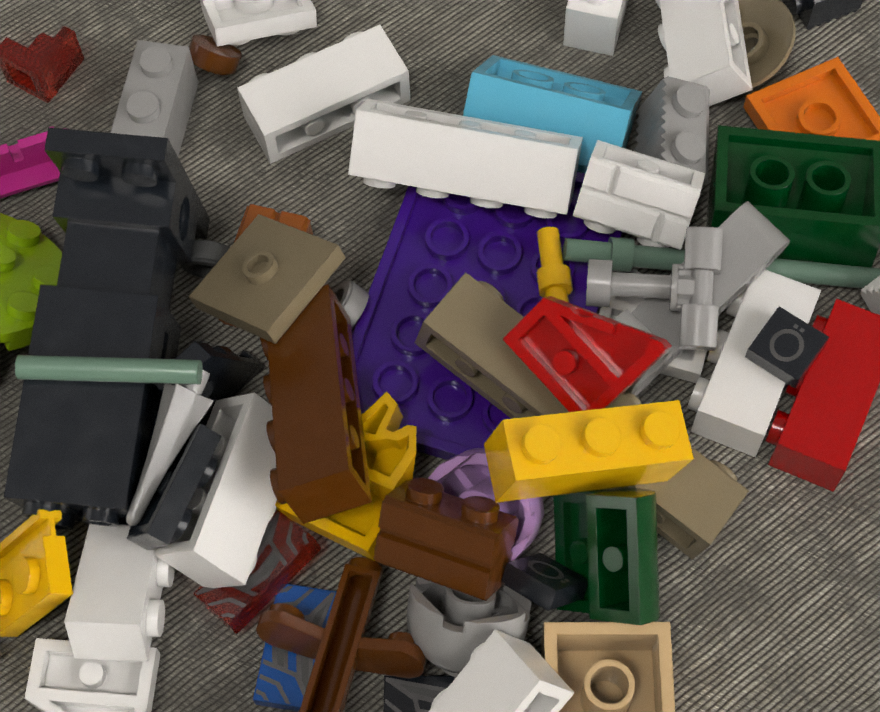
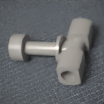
(687, 287)

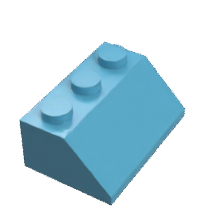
(553, 102)

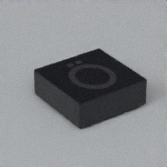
(786, 347)
(544, 581)

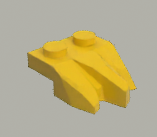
(389, 462)

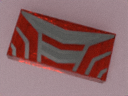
(279, 558)

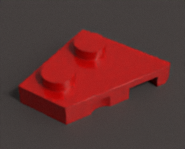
(583, 354)

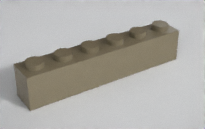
(467, 339)

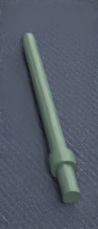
(628, 255)

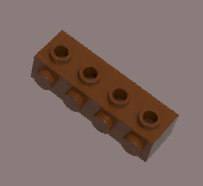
(316, 413)

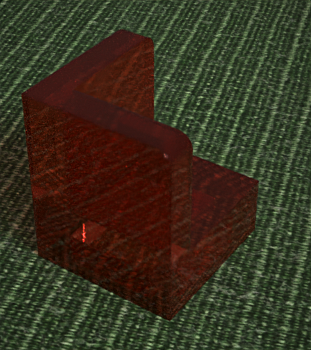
(43, 65)

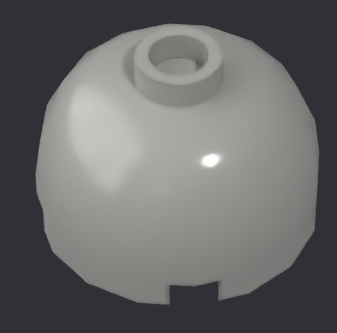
(453, 623)

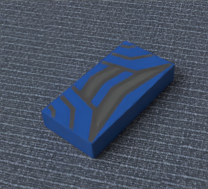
(285, 674)

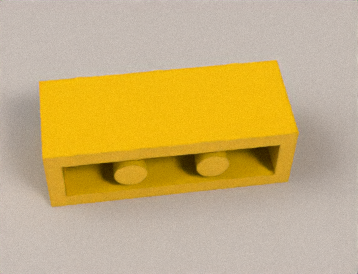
(587, 450)

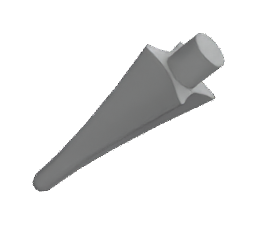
(177, 418)

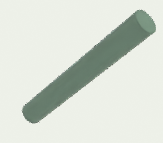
(108, 369)

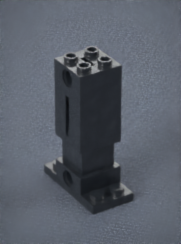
(125, 227)

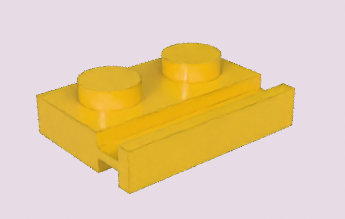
(32, 573)

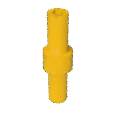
(553, 276)

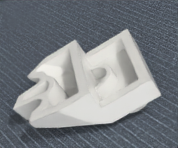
(244, 20)

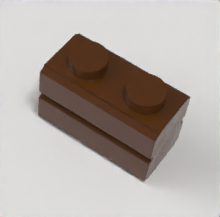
(445, 537)

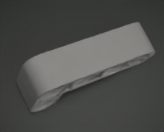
(747, 250)

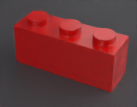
(830, 399)

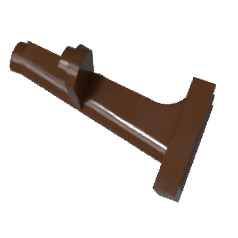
(342, 643)

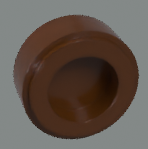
(214, 59)

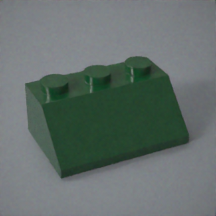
(807, 185)

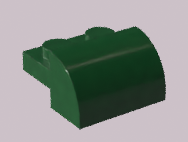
(615, 547)

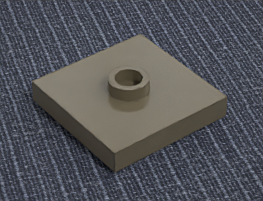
(267, 278)

